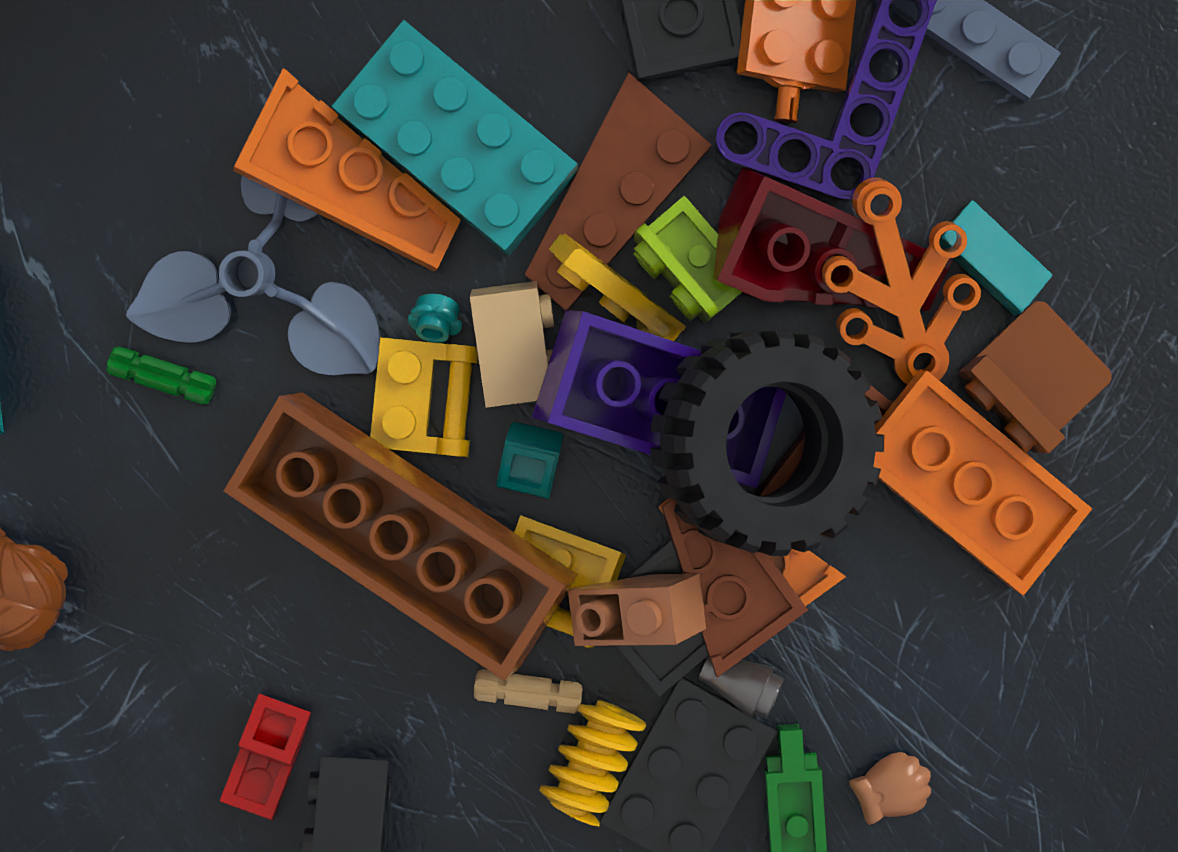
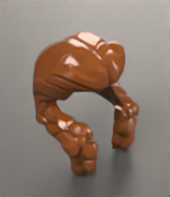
(29, 593)

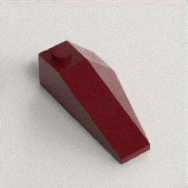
(779, 240)

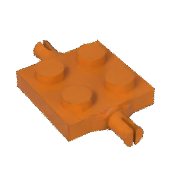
(797, 47)

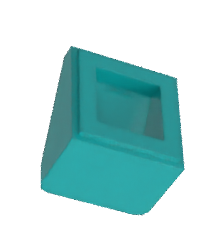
(529, 459)

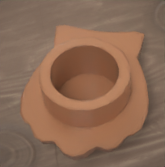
(892, 787)

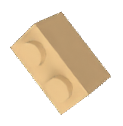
(511, 341)

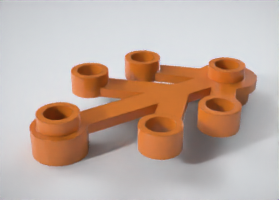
(905, 292)

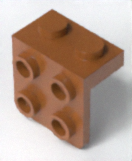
(1035, 377)

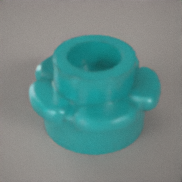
(435, 318)

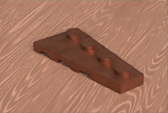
(620, 184)

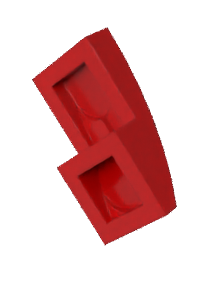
(266, 757)

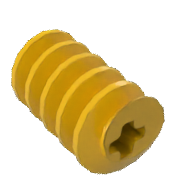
(592, 760)

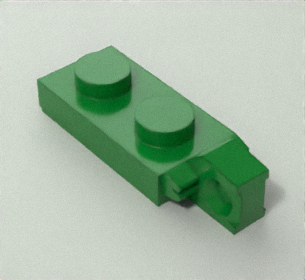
(794, 796)

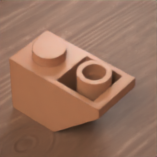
(638, 610)

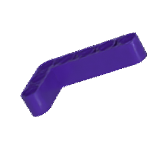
(862, 89)

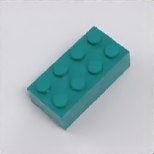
(456, 138)

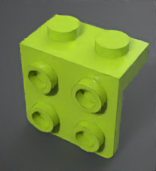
(684, 252)

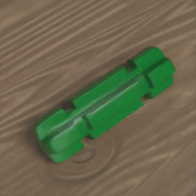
(161, 375)

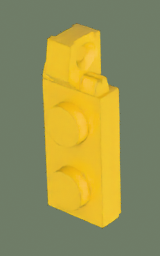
(620, 295)

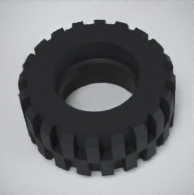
(835, 453)

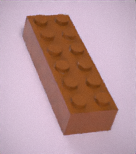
(400, 533)

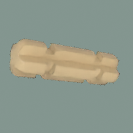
(528, 691)

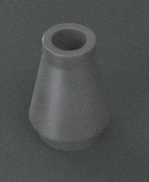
(746, 685)

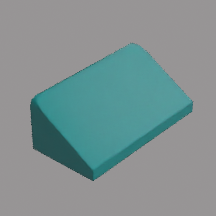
(997, 259)

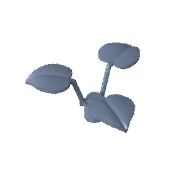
(186, 301)

